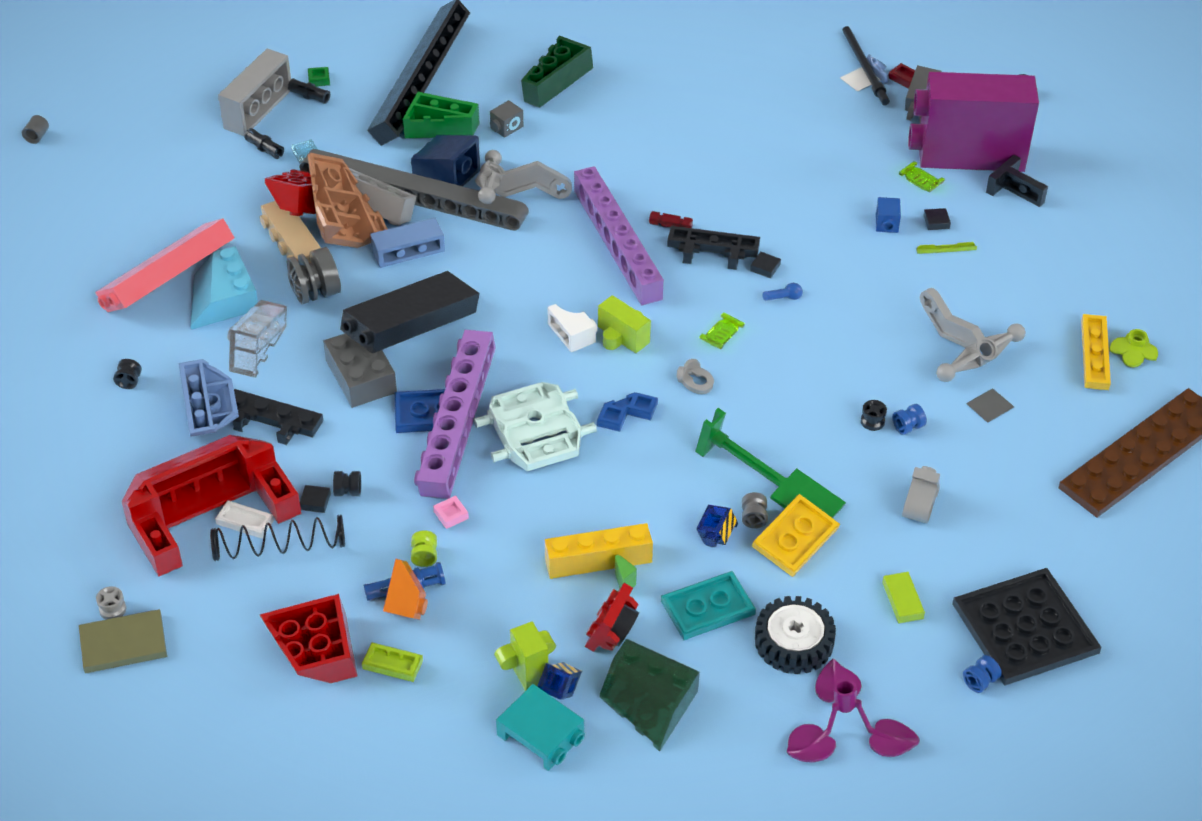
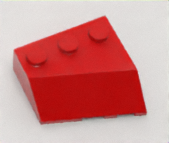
(292, 192)
(315, 638)

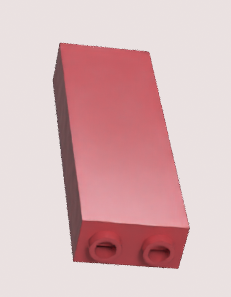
(164, 265)

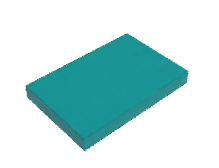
(708, 605)

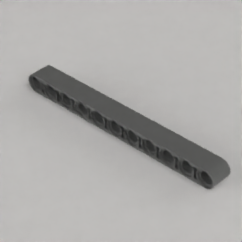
(439, 194)

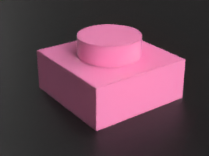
(451, 512)

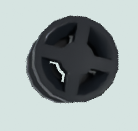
(127, 373)
(873, 415)

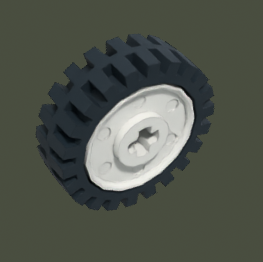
(795, 634)

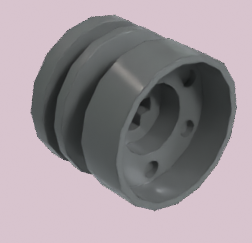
(317, 274)

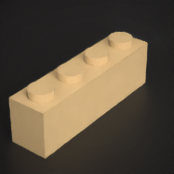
(287, 231)

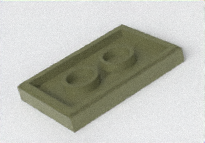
(122, 641)

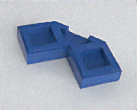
(635, 404)

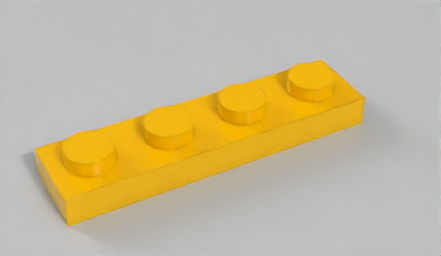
(1095, 352)

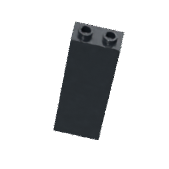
(409, 311)

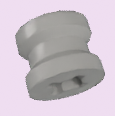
(114, 598)

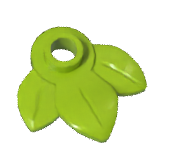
(1134, 348)

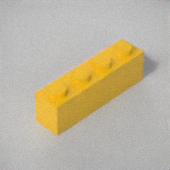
(597, 550)

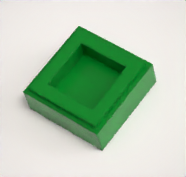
(319, 76)

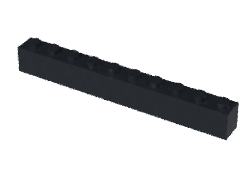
(419, 71)

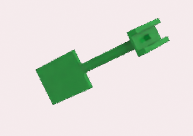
(787, 488)

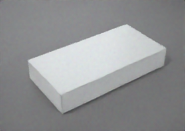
(235, 515)

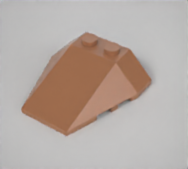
(339, 205)

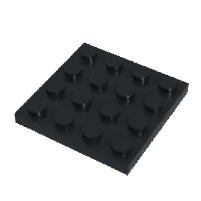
(1026, 625)

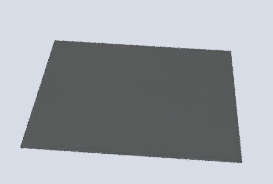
(990, 405)

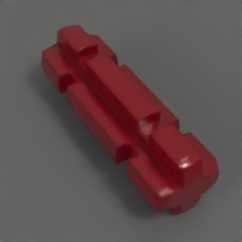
(669, 220)

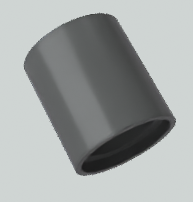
(35, 129)

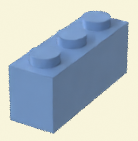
(407, 242)

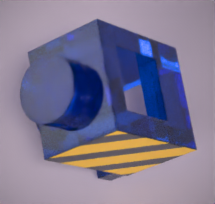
(716, 525)
(559, 680)

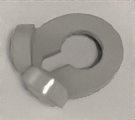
(692, 367)

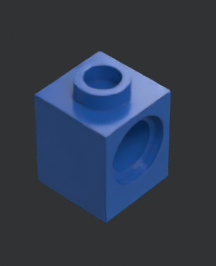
(888, 214)

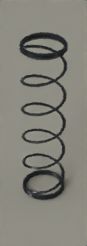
(215, 542)

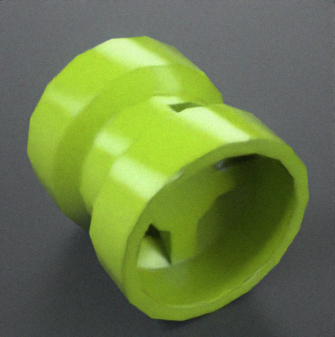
(424, 548)

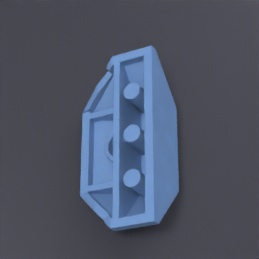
(207, 397)

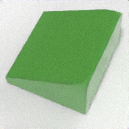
(625, 571)

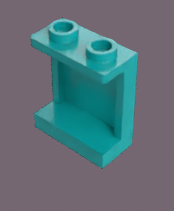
(541, 726)

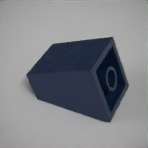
(448, 159)

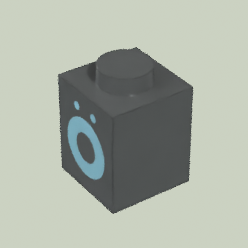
(506, 118)

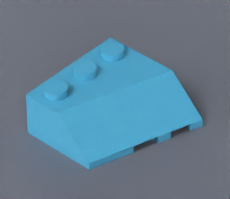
(221, 289)

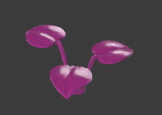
(842, 687)

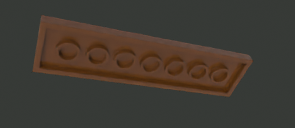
(1137, 455)

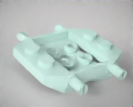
(511, 416)

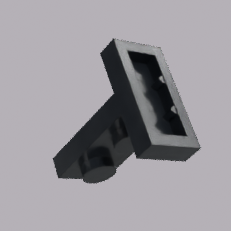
(1013, 180)

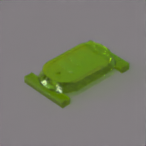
(920, 177)
(722, 331)

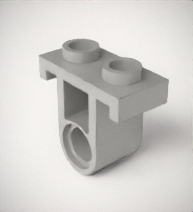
(922, 494)

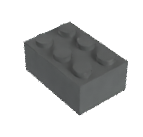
(358, 371)

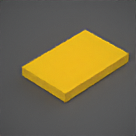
(795, 535)

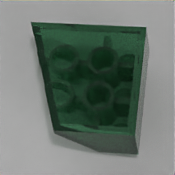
(649, 690)

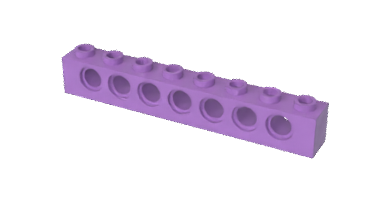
(618, 236)
(455, 415)

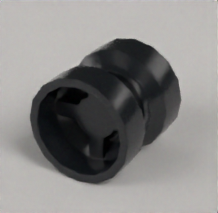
(343, 483)

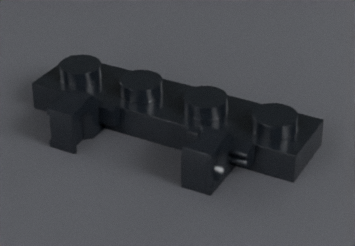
(697, 240)
(278, 414)

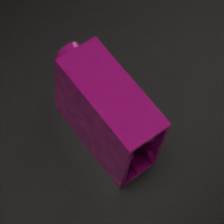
(974, 120)

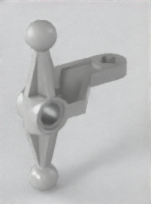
(494, 179)
(966, 335)

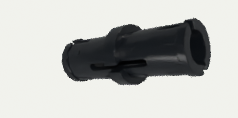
(309, 90)
(264, 143)

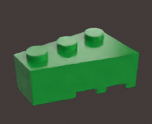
(439, 115)

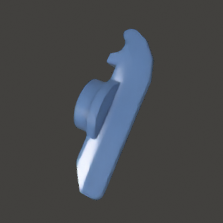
(878, 68)

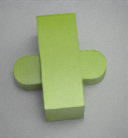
(623, 325)
(526, 653)

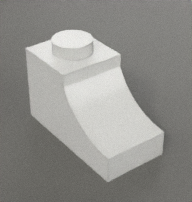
(573, 329)

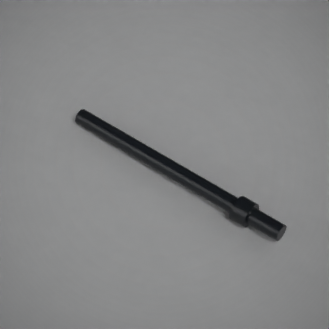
(877, 87)

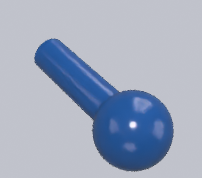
(791, 291)

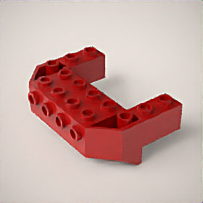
(198, 484)

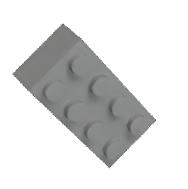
(255, 92)

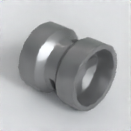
(754, 510)

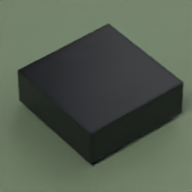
(937, 219)
(765, 264)
(315, 498)

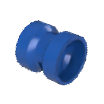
(910, 418)
(982, 674)

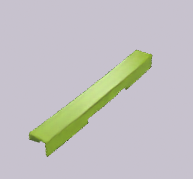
(964, 246)

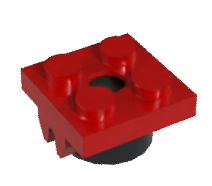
(613, 620)

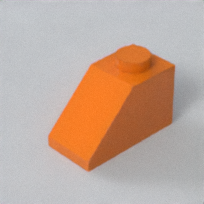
(405, 592)

